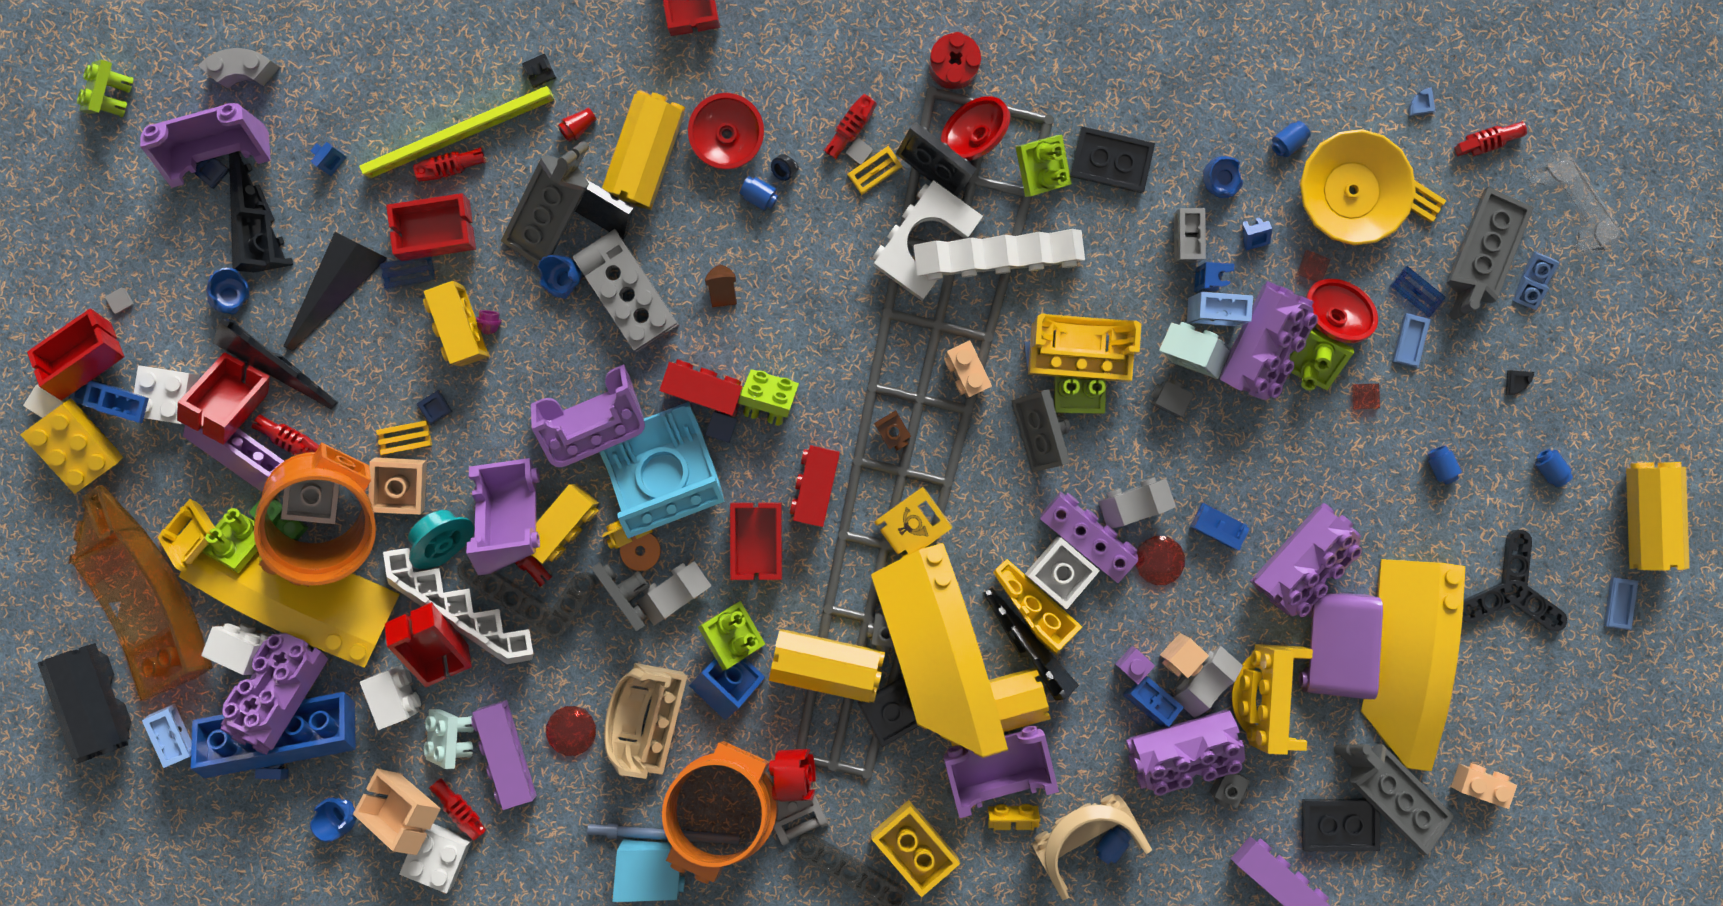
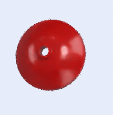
(720, 114)
(977, 127)
(1343, 310)

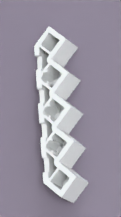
(999, 254)
(456, 606)

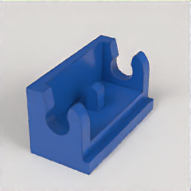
(1208, 276)
(1220, 527)
(1154, 702)

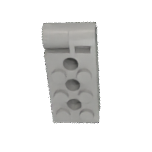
(596, 264)

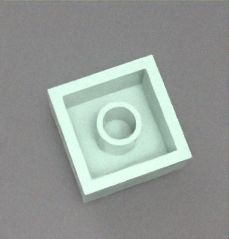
(1195, 349)

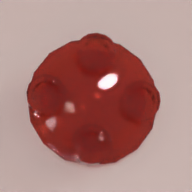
(1160, 560)
(570, 730)

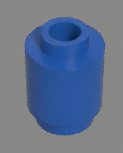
(1290, 139)
(759, 193)
(1444, 464)
(1553, 467)
(1113, 845)

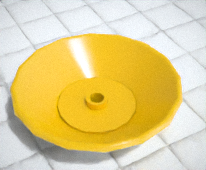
(1381, 184)

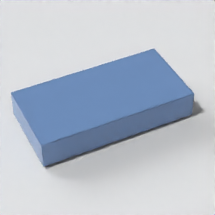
(1411, 340)
(1621, 603)

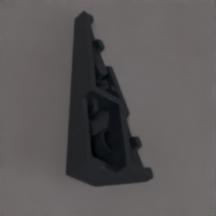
(252, 236)
(339, 274)
(244, 346)
(1027, 645)

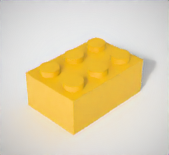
(455, 324)
(72, 446)
(563, 522)
(915, 848)

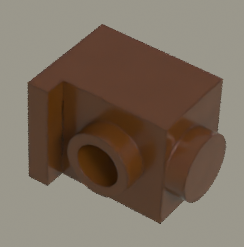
(883, 427)

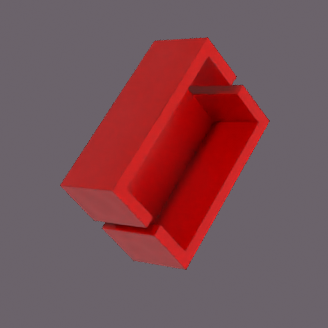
(686, 14)
(431, 227)
(75, 354)
(702, 387)
(221, 399)
(814, 485)
(756, 541)
(423, 641)

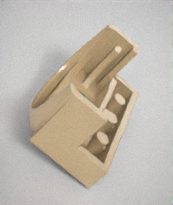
(626, 718)
(1081, 827)

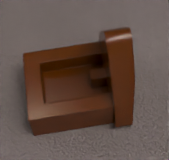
(721, 286)

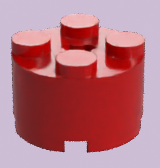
(954, 75)
(793, 775)

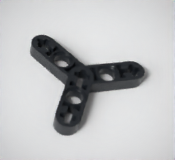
(1519, 580)

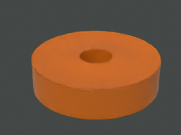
(641, 562)

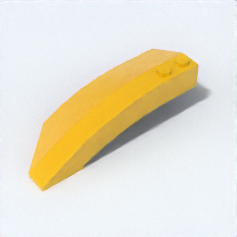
(333, 617)
(939, 651)
(1416, 656)

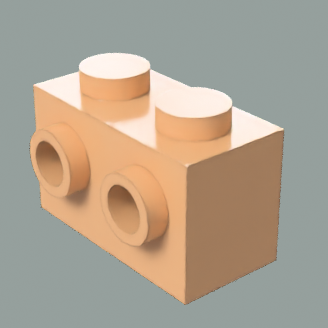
(968, 369)
(1183, 656)
(1484, 786)

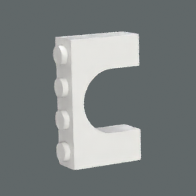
(934, 205)

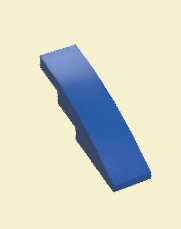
(111, 400)

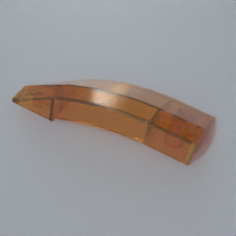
(154, 612)

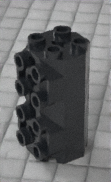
(85, 702)

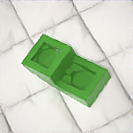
(290, 528)

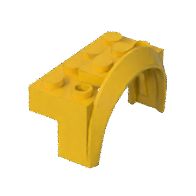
(1081, 347)
(1273, 714)

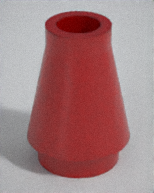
(576, 124)

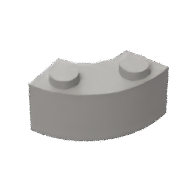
(238, 65)
(1137, 503)
(673, 593)
(1202, 690)

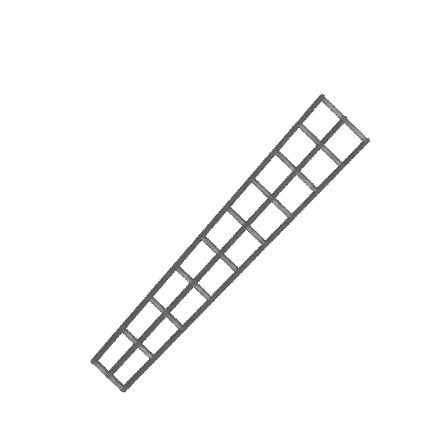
(919, 399)

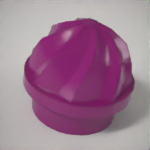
(488, 321)

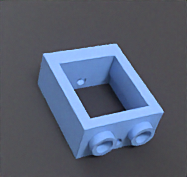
(1220, 307)
(165, 736)

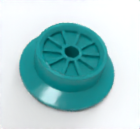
(438, 538)

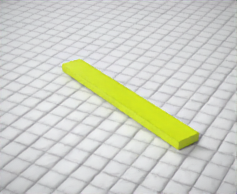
(457, 132)

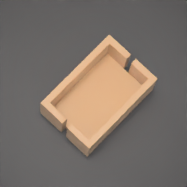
(400, 817)

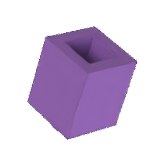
(1135, 665)

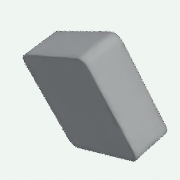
(859, 151)
(119, 300)

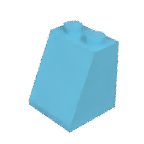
(645, 873)

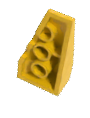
(1042, 614)

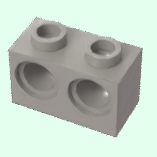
(1189, 235)

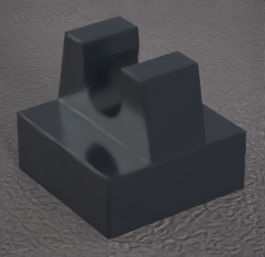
(539, 70)

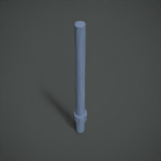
(614, 831)

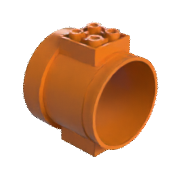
(322, 561)
(683, 853)

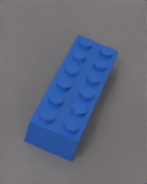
(317, 729)

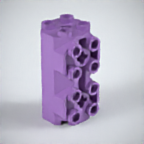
(1263, 347)
(1314, 552)
(265, 703)
(1176, 753)

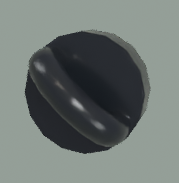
(784, 167)

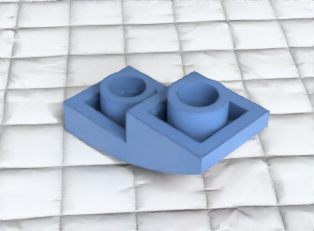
(1535, 280)

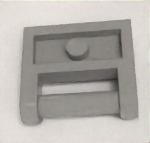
(793, 810)

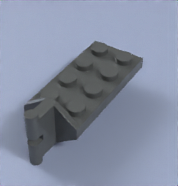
(547, 205)
(1487, 251)
(1396, 794)

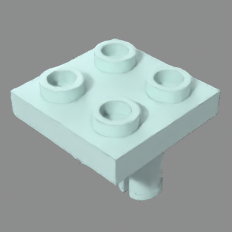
(442, 738)

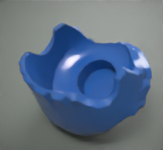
(1222, 176)
(559, 275)
(227, 290)
(332, 819)

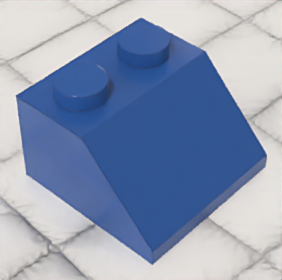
(728, 688)

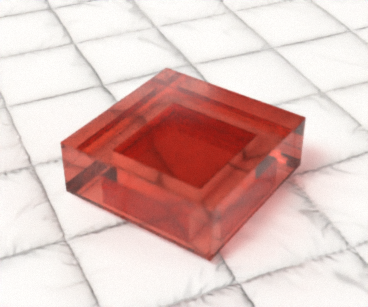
(1313, 266)
(1366, 396)

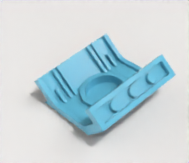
(663, 472)

